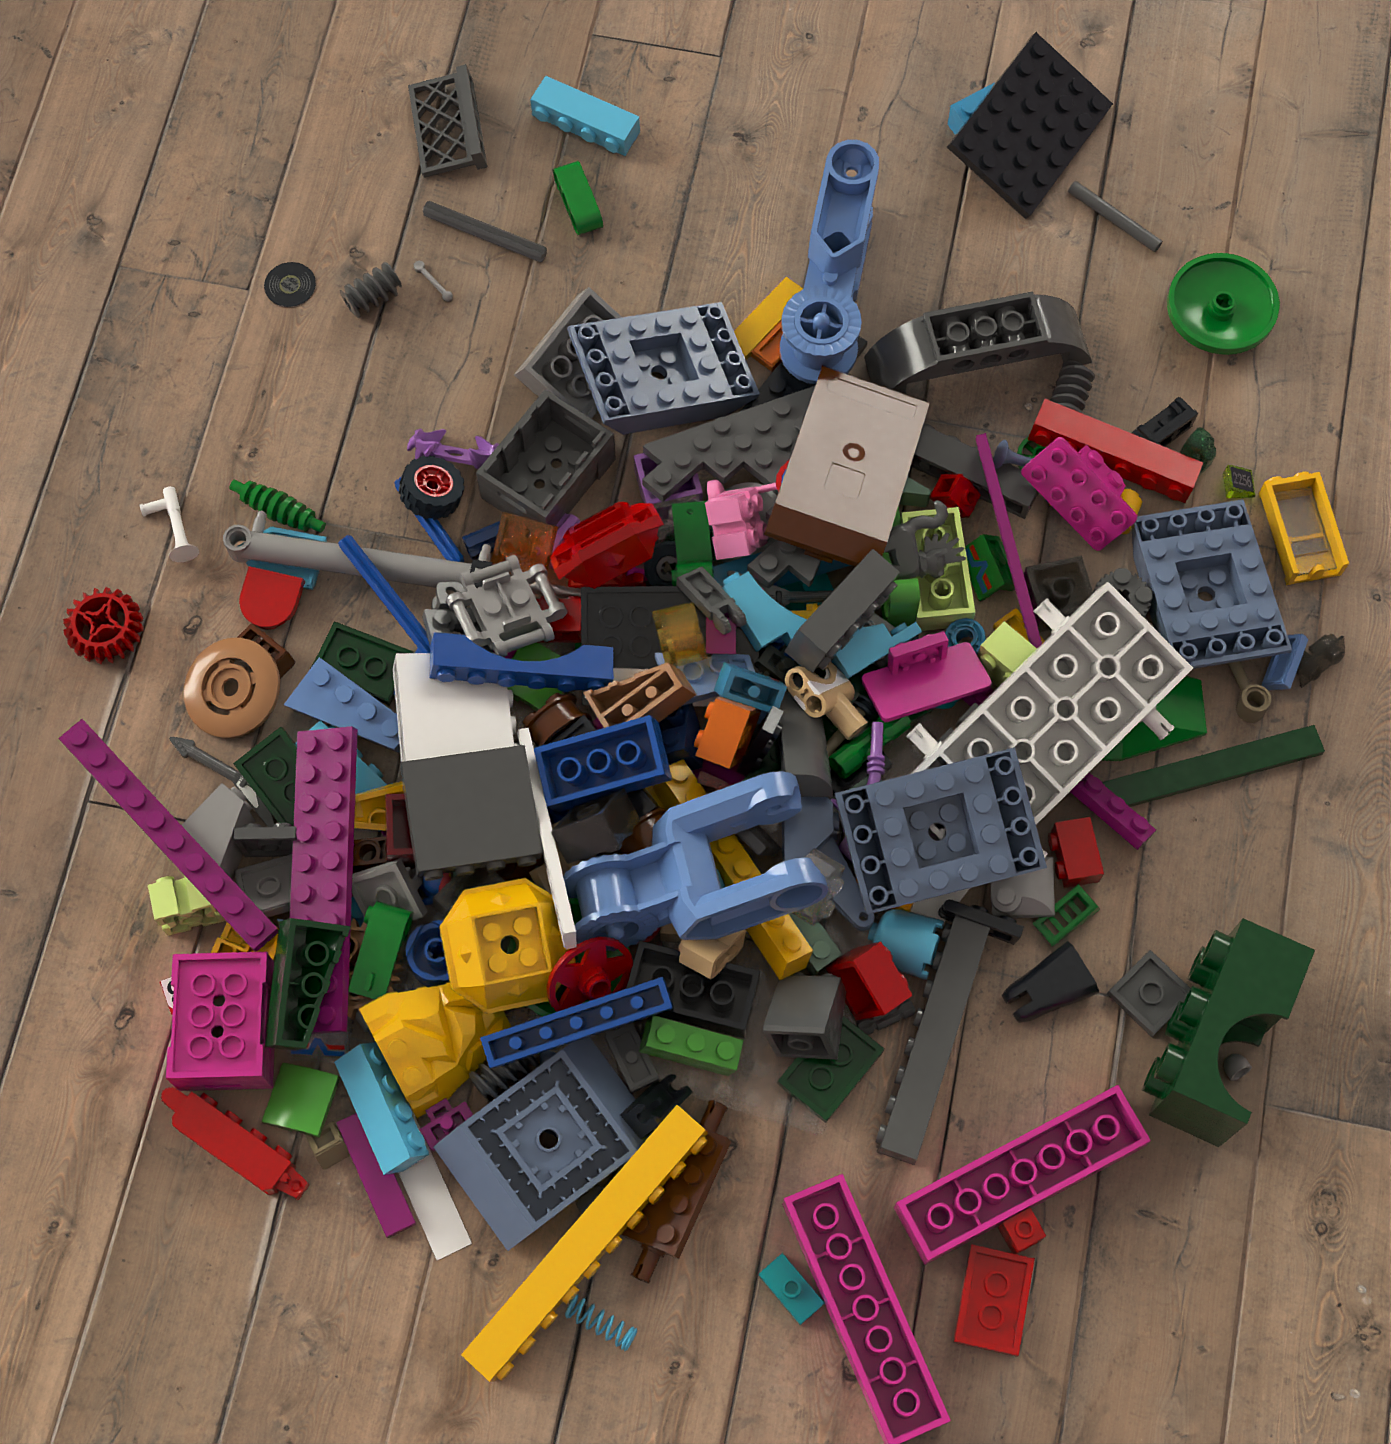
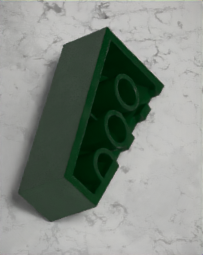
(300, 979)

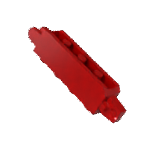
(233, 1145)

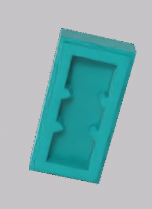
(791, 1289)

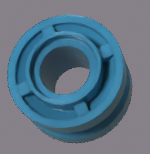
(966, 628)

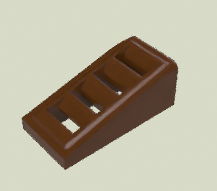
(281, 656)

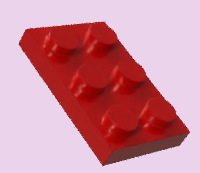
(994, 1300)

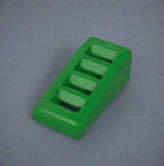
(1082, 917)

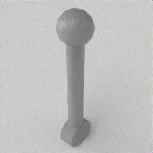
(419, 266)

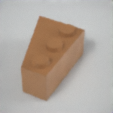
(649, 692)

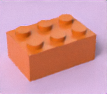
(726, 732)

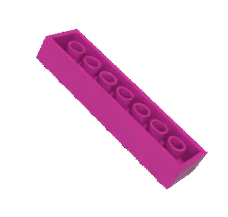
(1021, 1174)
(865, 1311)

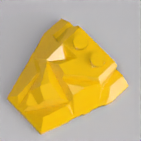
(430, 1040)

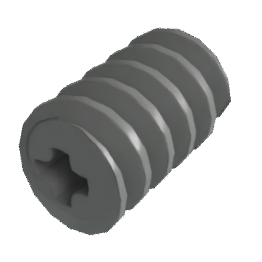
(370, 289)
(1073, 385)
(495, 1078)

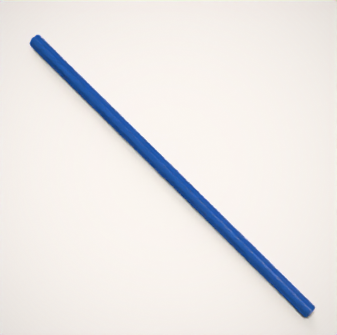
(398, 609)

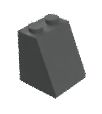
(806, 1016)

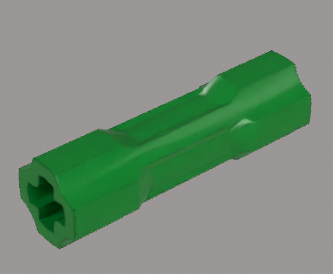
(852, 755)

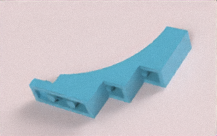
(770, 621)

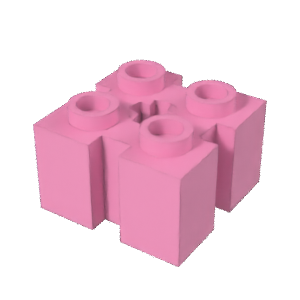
(736, 522)

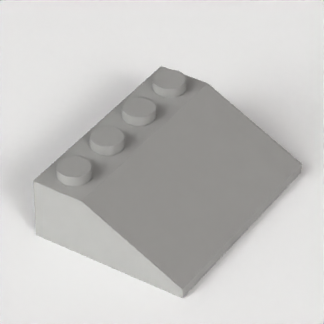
(554, 360)

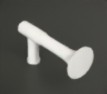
(183, 550)

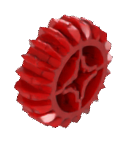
(110, 637)

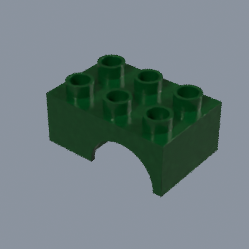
(1244, 991)

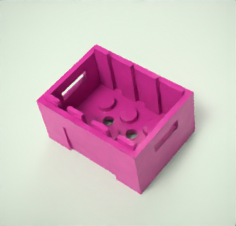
(239, 1055)

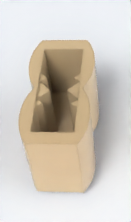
(710, 956)

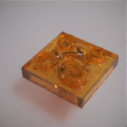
(513, 541)

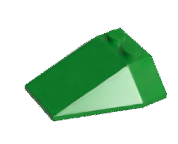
(1181, 708)

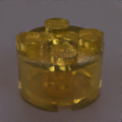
(680, 634)

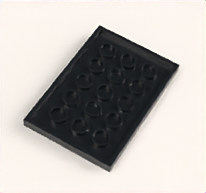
(1030, 125)
(625, 621)

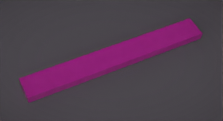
(1008, 540)

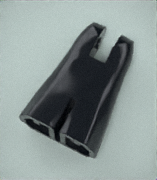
(1052, 984)

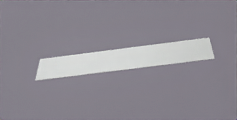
(434, 1205)

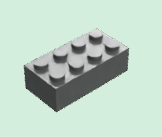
(843, 612)

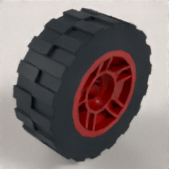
(431, 487)

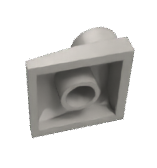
(1026, 894)

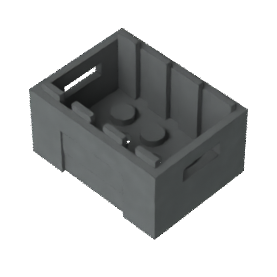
(543, 435)

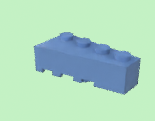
(342, 703)

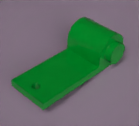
(691, 538)
(380, 948)

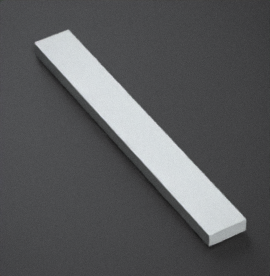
(549, 848)

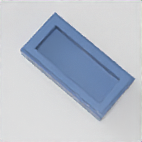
(1284, 666)

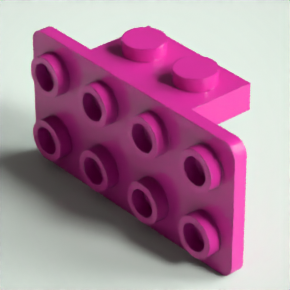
(1081, 491)
(925, 676)

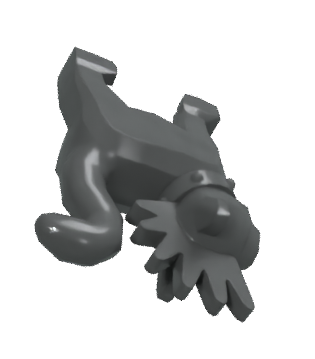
(930, 561)

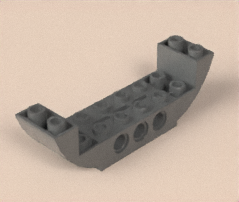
(976, 339)

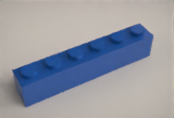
(577, 1023)

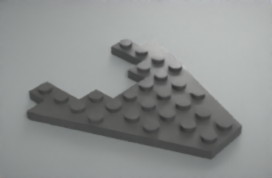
(751, 439)

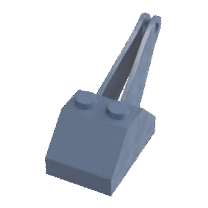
(817, 828)

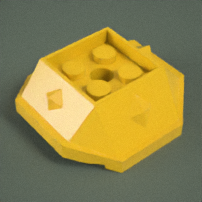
(473, 949)

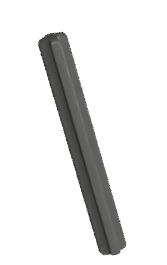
(485, 231)

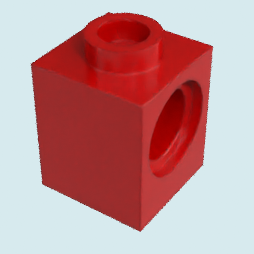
(1022, 1231)

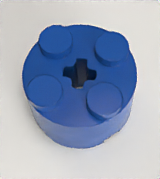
(419, 952)

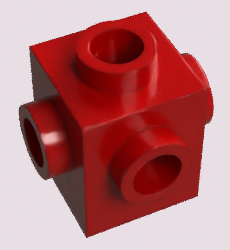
(956, 491)

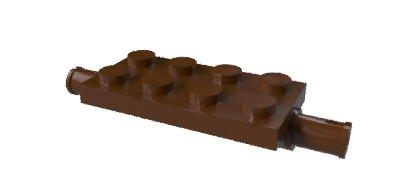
(672, 1218)

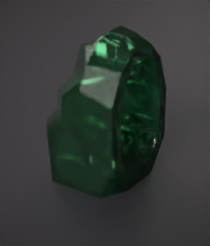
(1200, 447)

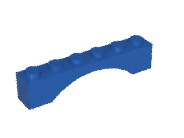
(462, 660)

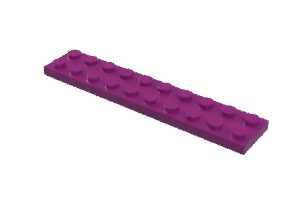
(325, 850)

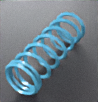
(625, 1341)

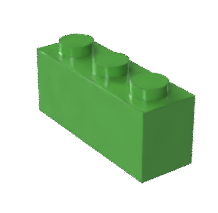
(691, 1046)

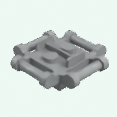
(506, 606)

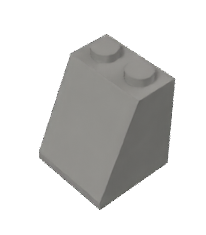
(214, 826)

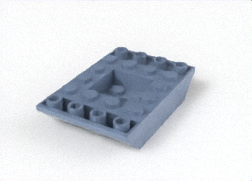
(687, 345)
(1216, 554)
(984, 821)
(499, 1149)

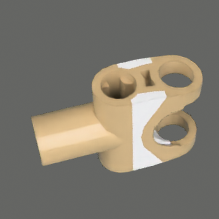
(827, 696)

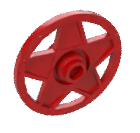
(592, 975)

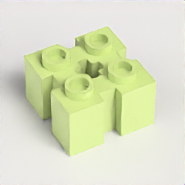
(180, 906)

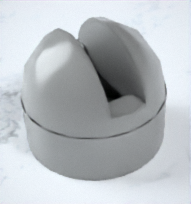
(1236, 1066)

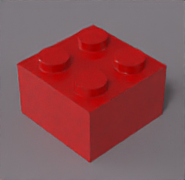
(870, 980)

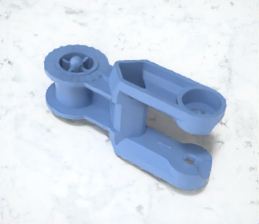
(823, 318)
(678, 876)

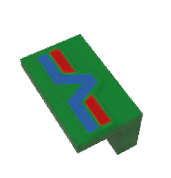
(988, 566)

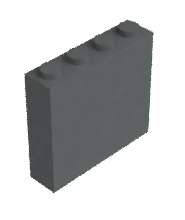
(471, 812)

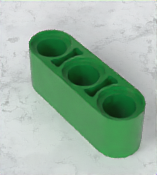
(578, 198)

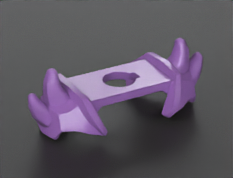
(429, 444)

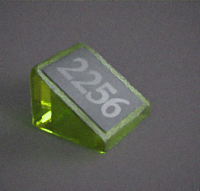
(1238, 482)

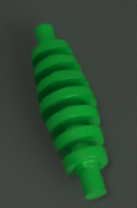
(277, 506)

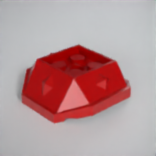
(607, 544)

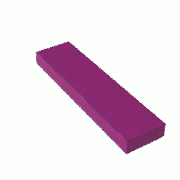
(381, 1189)

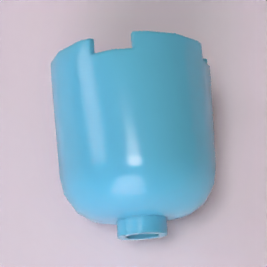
(909, 939)

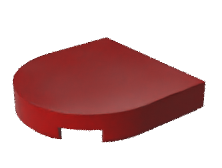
(269, 597)

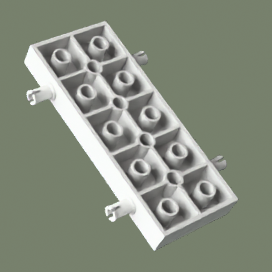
(1068, 699)

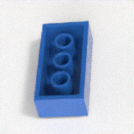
(602, 762)

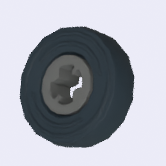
(654, 567)

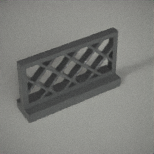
(469, 117)

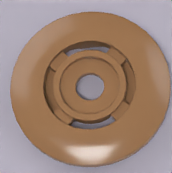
(252, 701)

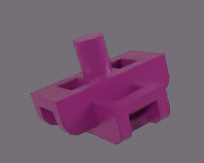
(444, 1122)

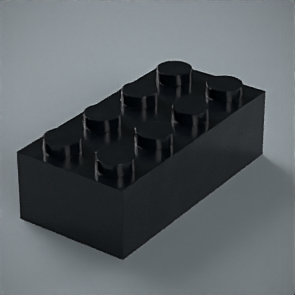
(711, 1004)

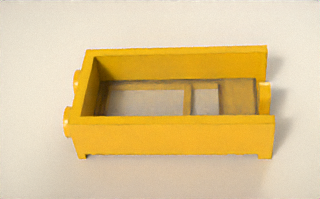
(1303, 527)

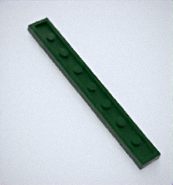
(1217, 766)

